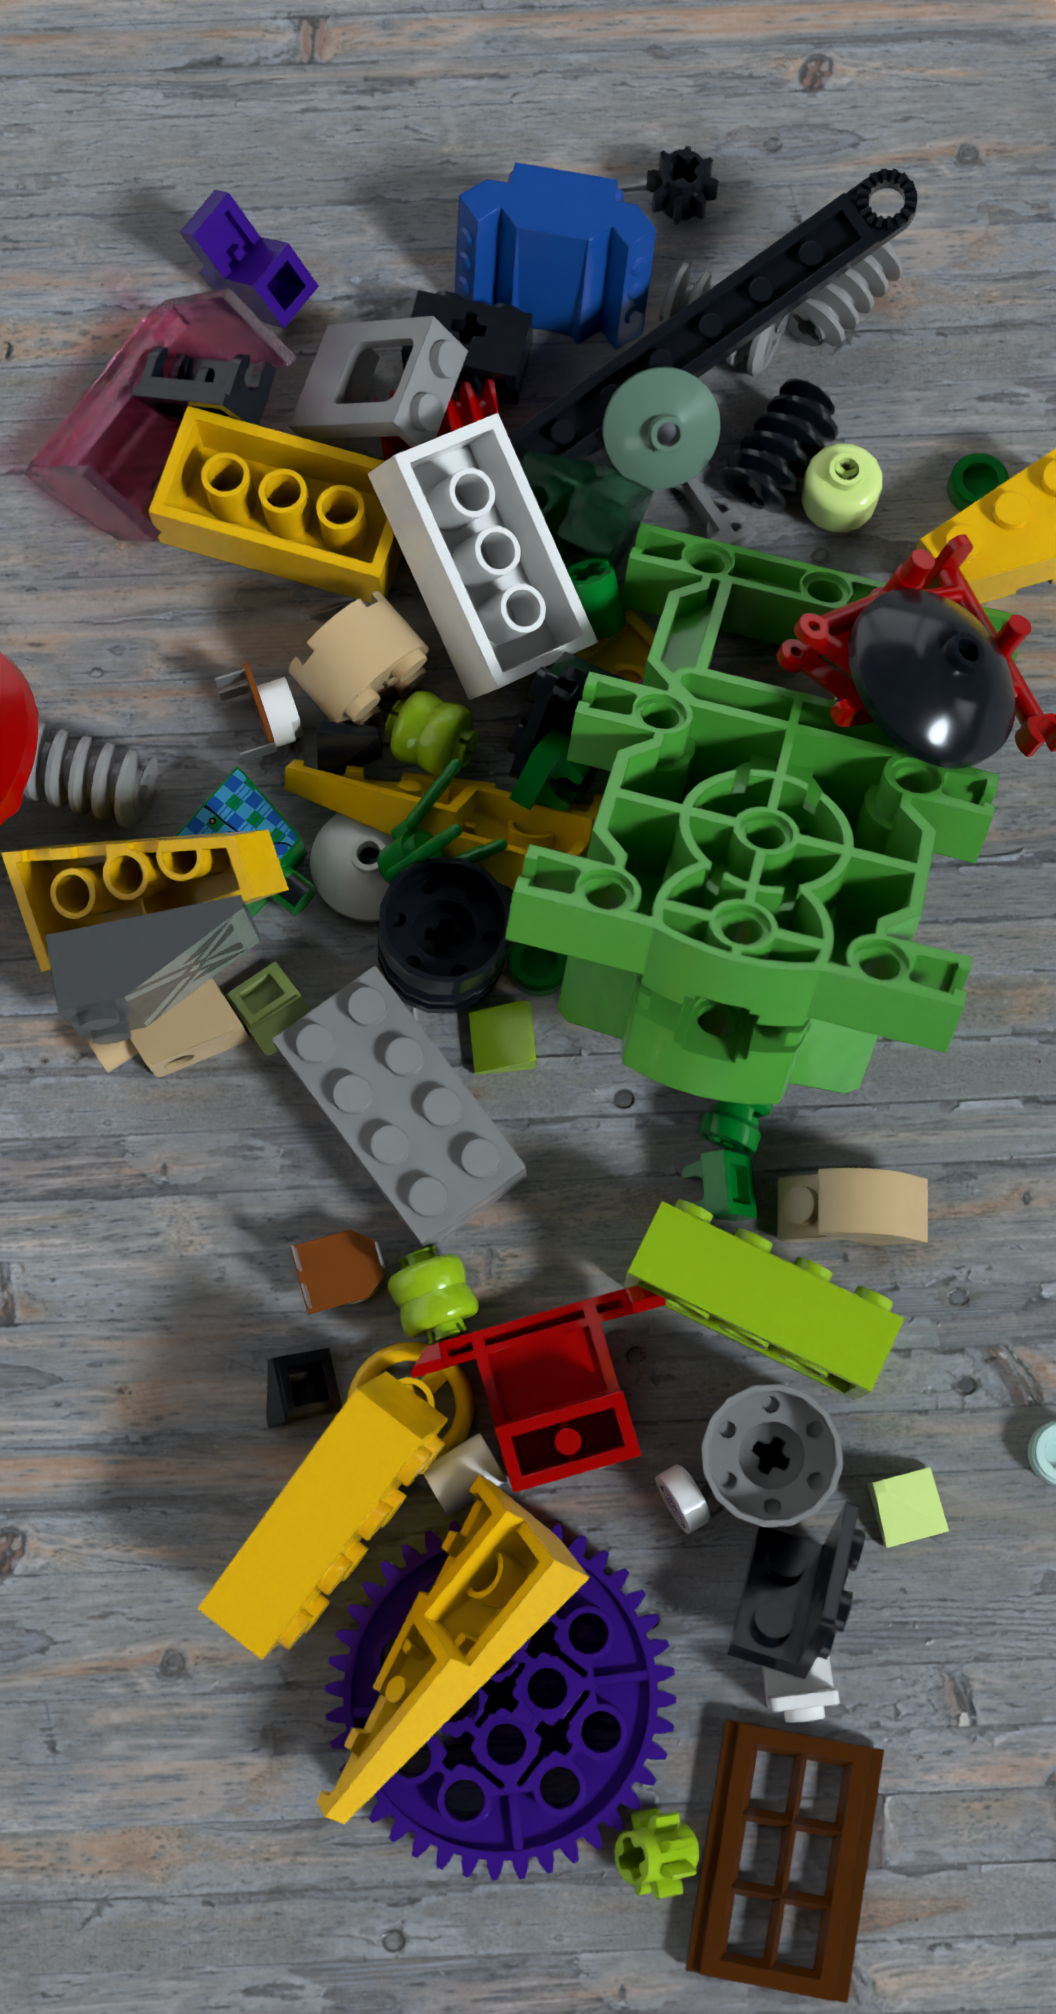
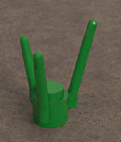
(415, 846)

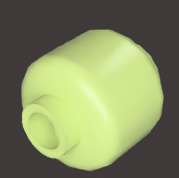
(841, 487)

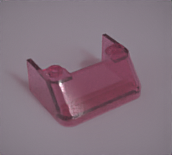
(116, 447)

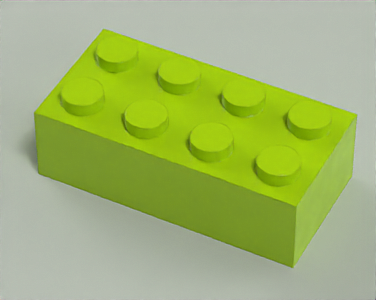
(765, 1301)

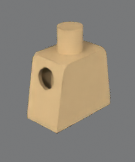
(182, 1036)

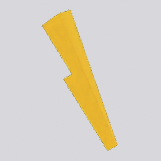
(475, 805)
(487, 1601)

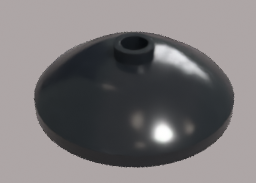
(932, 678)

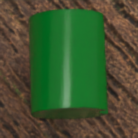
(599, 596)

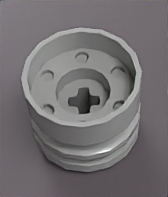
(809, 1444)

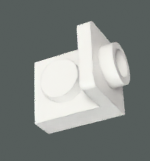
(799, 1697)

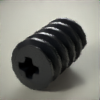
(780, 446)

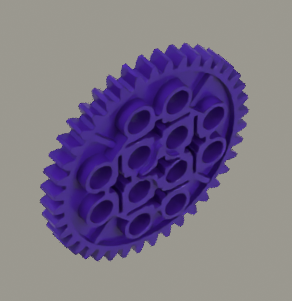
(516, 1815)

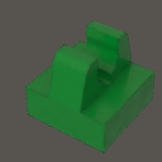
(542, 774)
(726, 1184)

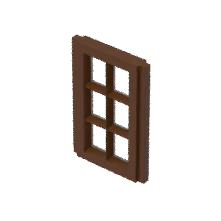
(846, 1869)

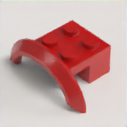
(551, 1386)

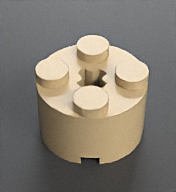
(361, 661)

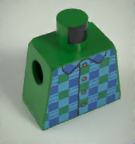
(243, 807)

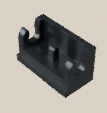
(218, 386)

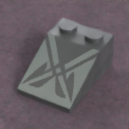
(142, 966)

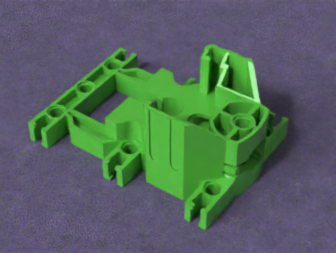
(748, 850)

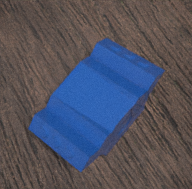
(557, 251)

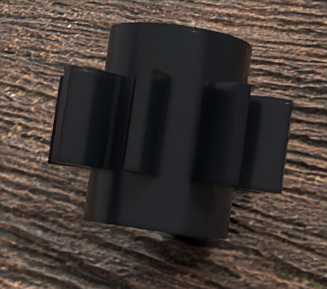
(682, 184)

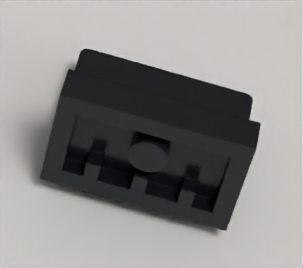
(796, 1596)

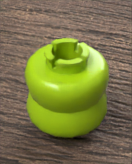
(431, 732)
(433, 1295)

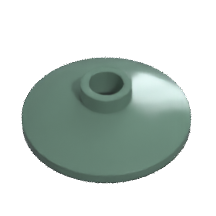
(638, 412)

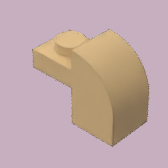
(853, 1206)

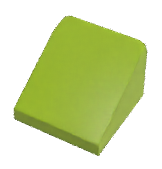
(503, 1038)

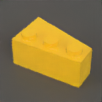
(1009, 533)

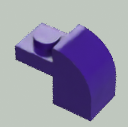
(256, 268)

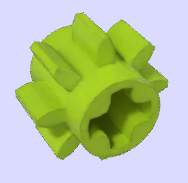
(657, 1853)

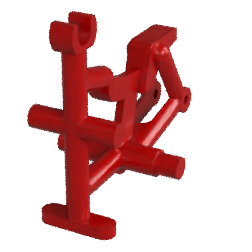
(831, 632)

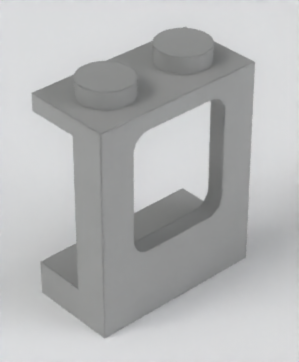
(338, 381)

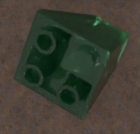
(586, 506)

